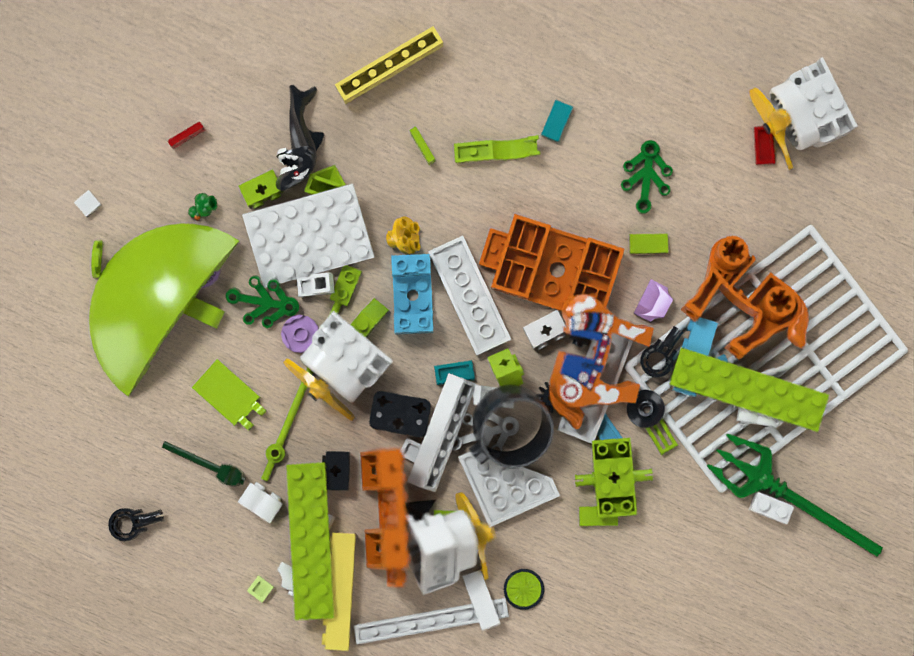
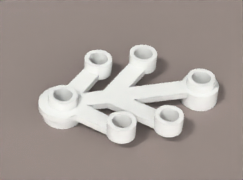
(488, 432)

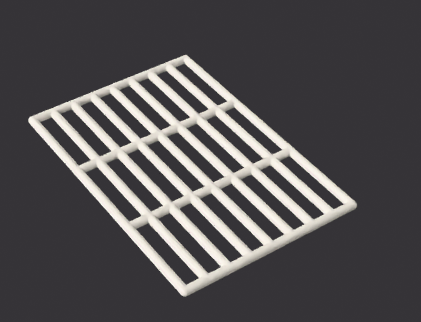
(808, 350)

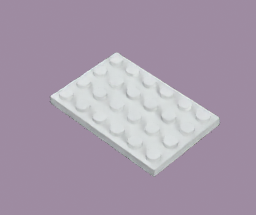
(308, 235)

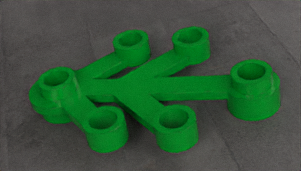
(647, 173)
(264, 301)

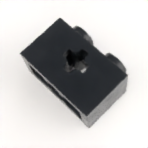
(342, 460)

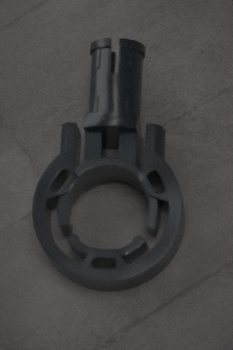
(669, 342)
(144, 519)

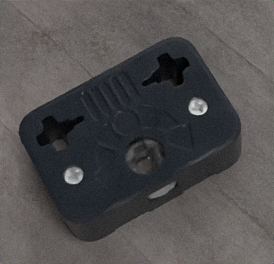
(401, 407)

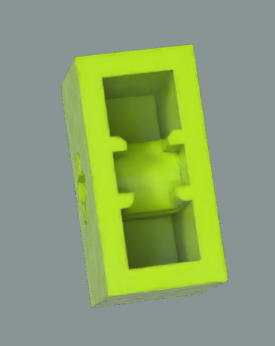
(250, 188)
(506, 368)

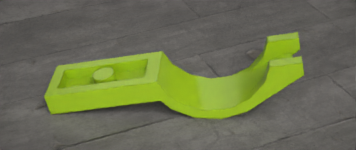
(496, 150)

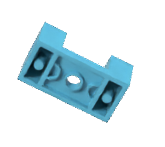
(409, 274)

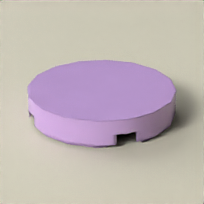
(298, 333)

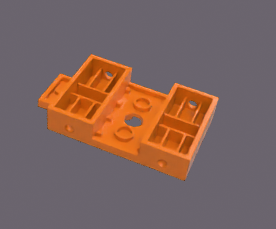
(529, 250)
(392, 515)

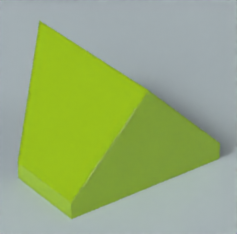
(324, 180)

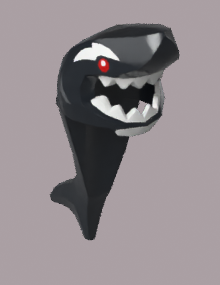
(304, 143)

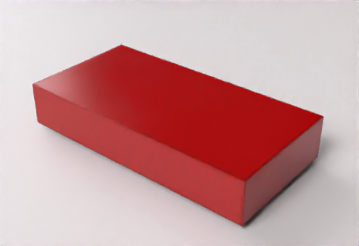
(186, 135)
(763, 146)

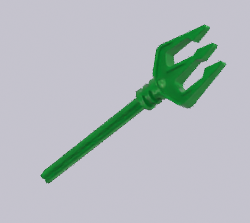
(761, 477)

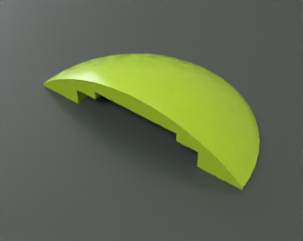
(147, 292)

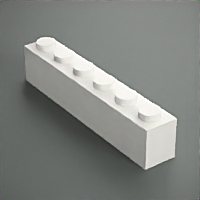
(442, 432)

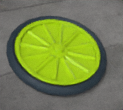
(523, 589)

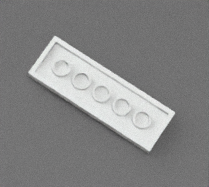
(469, 295)
(595, 412)

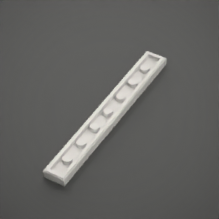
(423, 622)

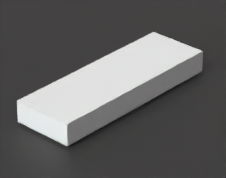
(481, 600)

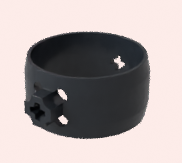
(516, 458)

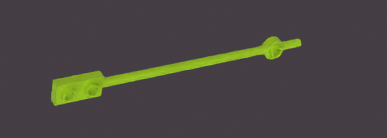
(343, 292)

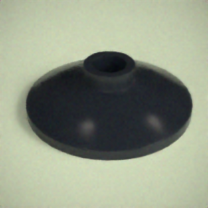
(636, 410)

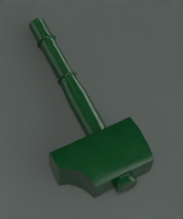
(226, 473)

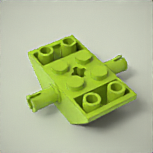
(618, 497)

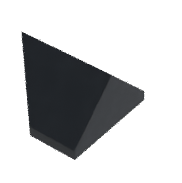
(418, 509)

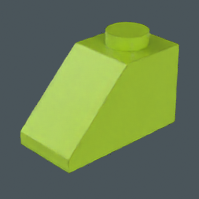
(369, 317)

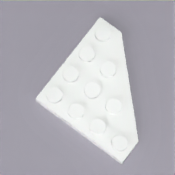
(506, 490)

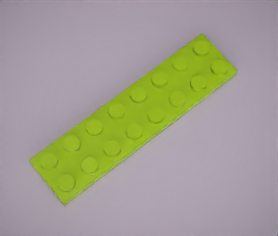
(749, 389)
(310, 541)

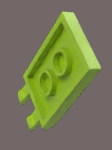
(228, 394)

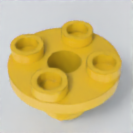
(404, 235)

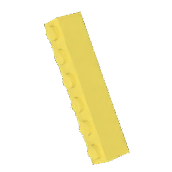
(389, 65)
(342, 566)

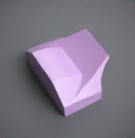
(654, 302)

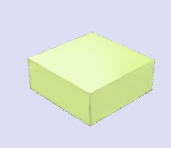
(260, 588)

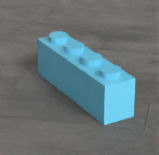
(699, 341)

